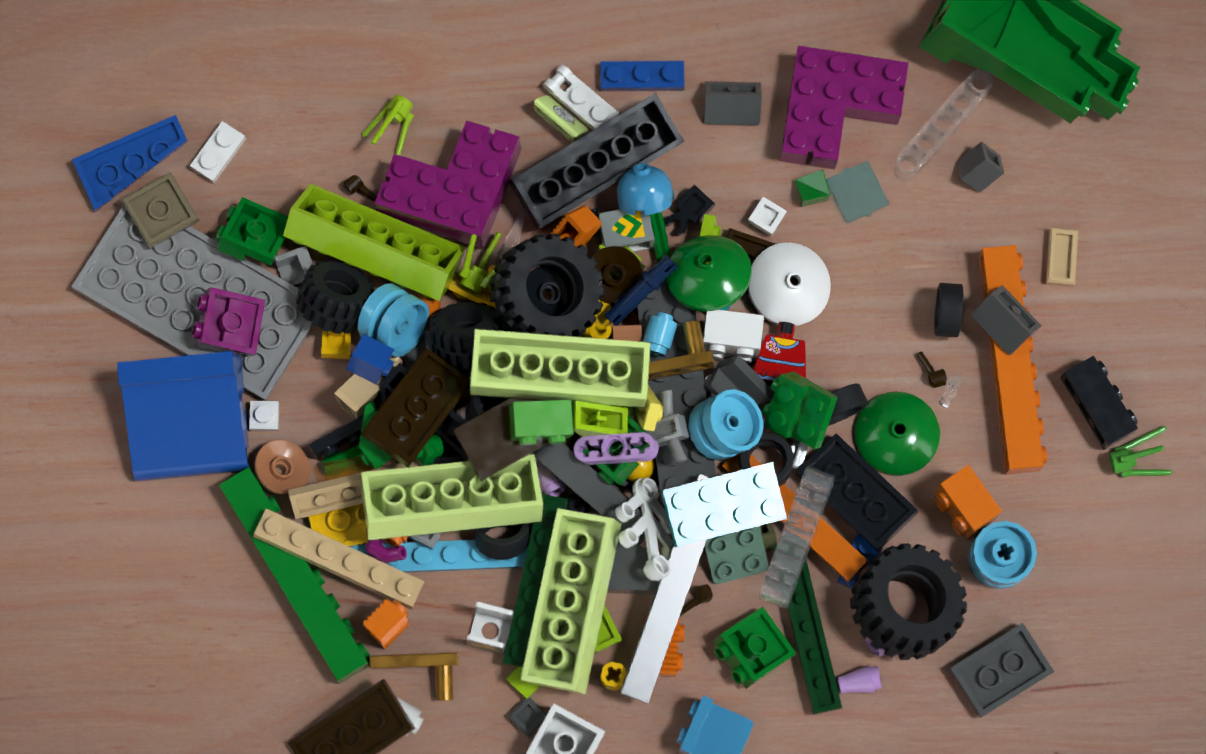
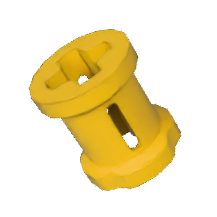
(615, 667)

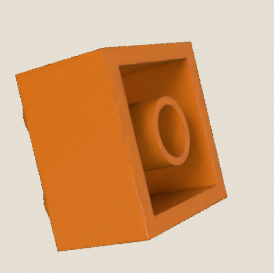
(966, 502)

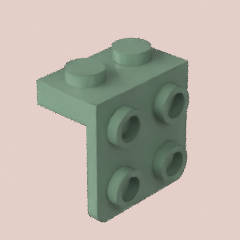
(736, 555)

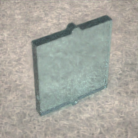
(857, 192)

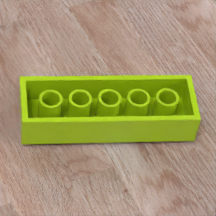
(374, 242)

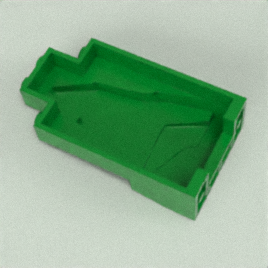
(1043, 48)

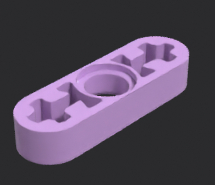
(635, 439)

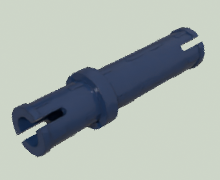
(648, 283)

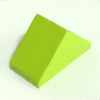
(599, 419)

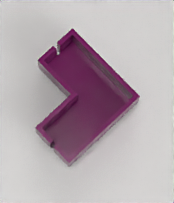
(832, 87)
(455, 199)

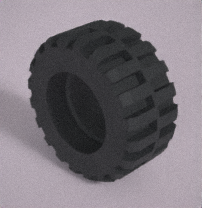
(573, 268)
(936, 583)

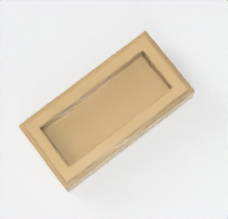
(1061, 257)

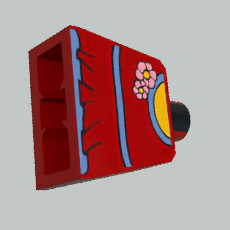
(781, 354)

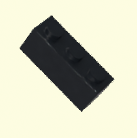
(1099, 402)

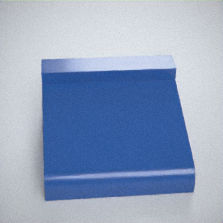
(185, 415)

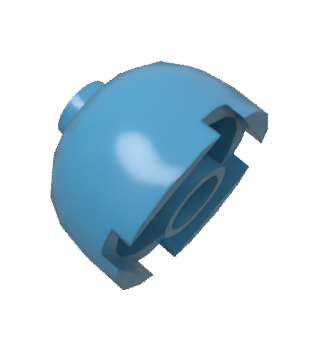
(644, 189)

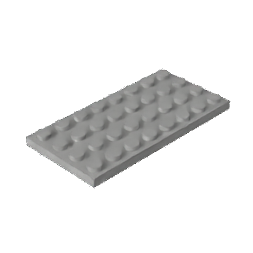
(161, 290)

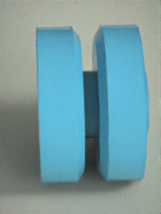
(394, 318)
(725, 424)
(1014, 543)

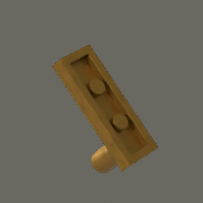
(696, 360)
(442, 662)

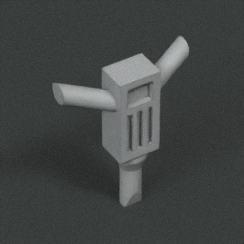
(670, 428)

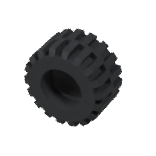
(333, 296)
(454, 331)

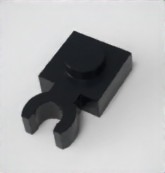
(693, 207)

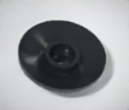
(546, 279)

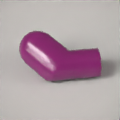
(383, 554)

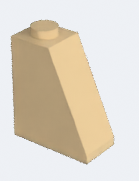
(359, 392)

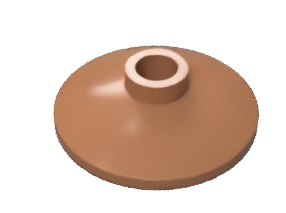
(288, 458)

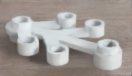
(646, 494)

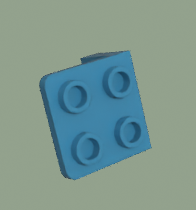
(714, 730)

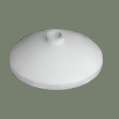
(776, 296)

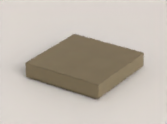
(160, 210)

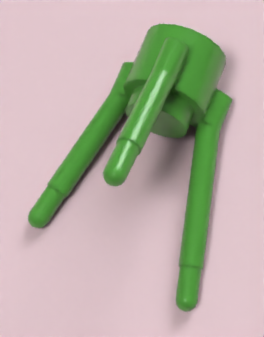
(1124, 460)

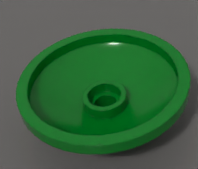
(712, 284)
(894, 452)

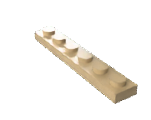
(338, 558)

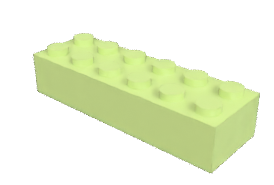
(560, 368)
(449, 498)
(571, 601)

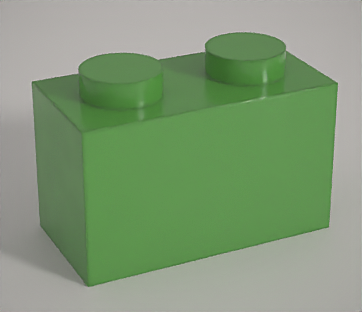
(541, 421)

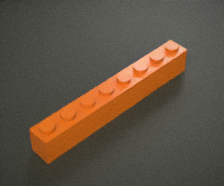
(1014, 373)

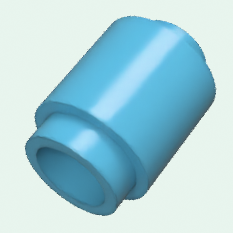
(660, 333)

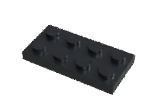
(861, 493)

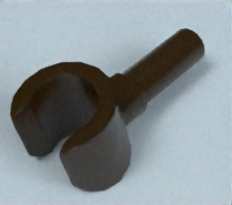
(354, 184)
(936, 378)
(703, 595)

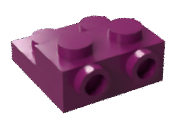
(228, 321)

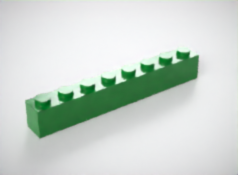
(298, 582)

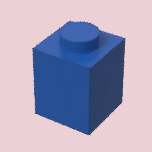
(371, 359)

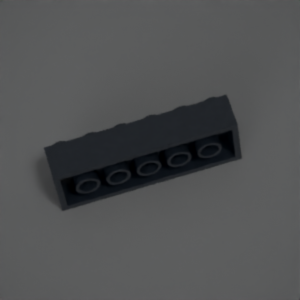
(595, 161)

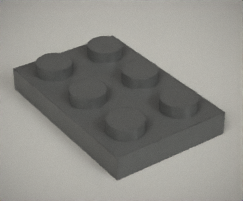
(1001, 670)

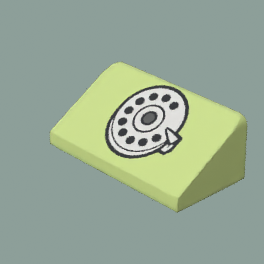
(559, 118)

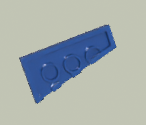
(124, 161)

